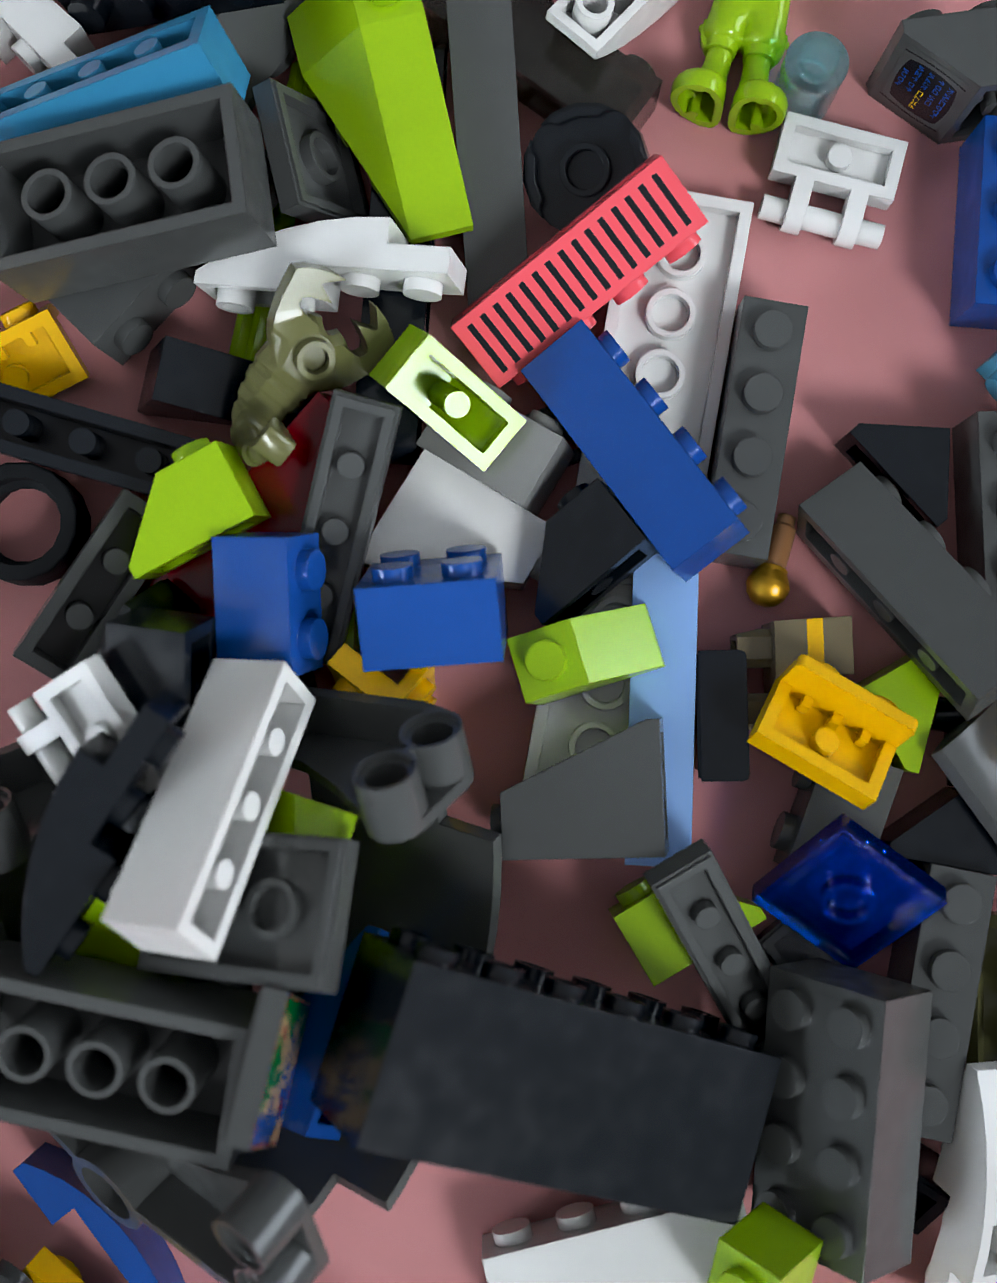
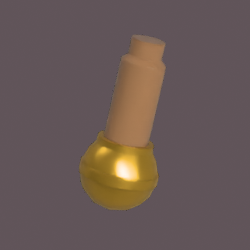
(769, 581)

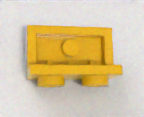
(349, 677)
(831, 730)

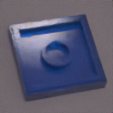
(848, 892)

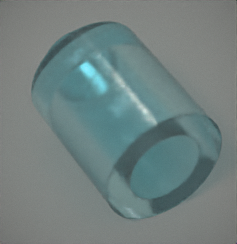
(813, 73)

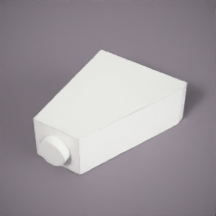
(449, 509)

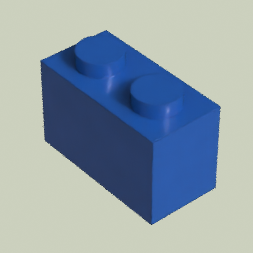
(270, 598)

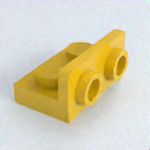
(37, 351)

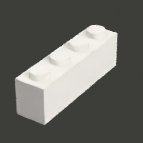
(211, 810)
(603, 1246)

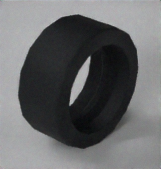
(74, 524)

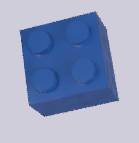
(432, 610)

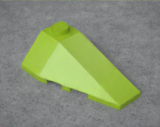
(384, 94)

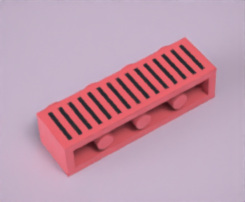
(581, 270)

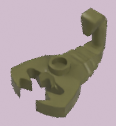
(298, 364)

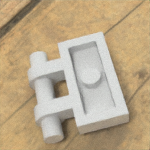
(836, 163)
(77, 709)

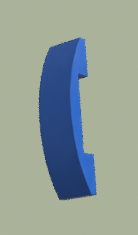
(56, 1189)

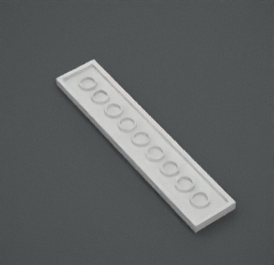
(680, 342)

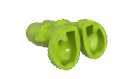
(731, 28)

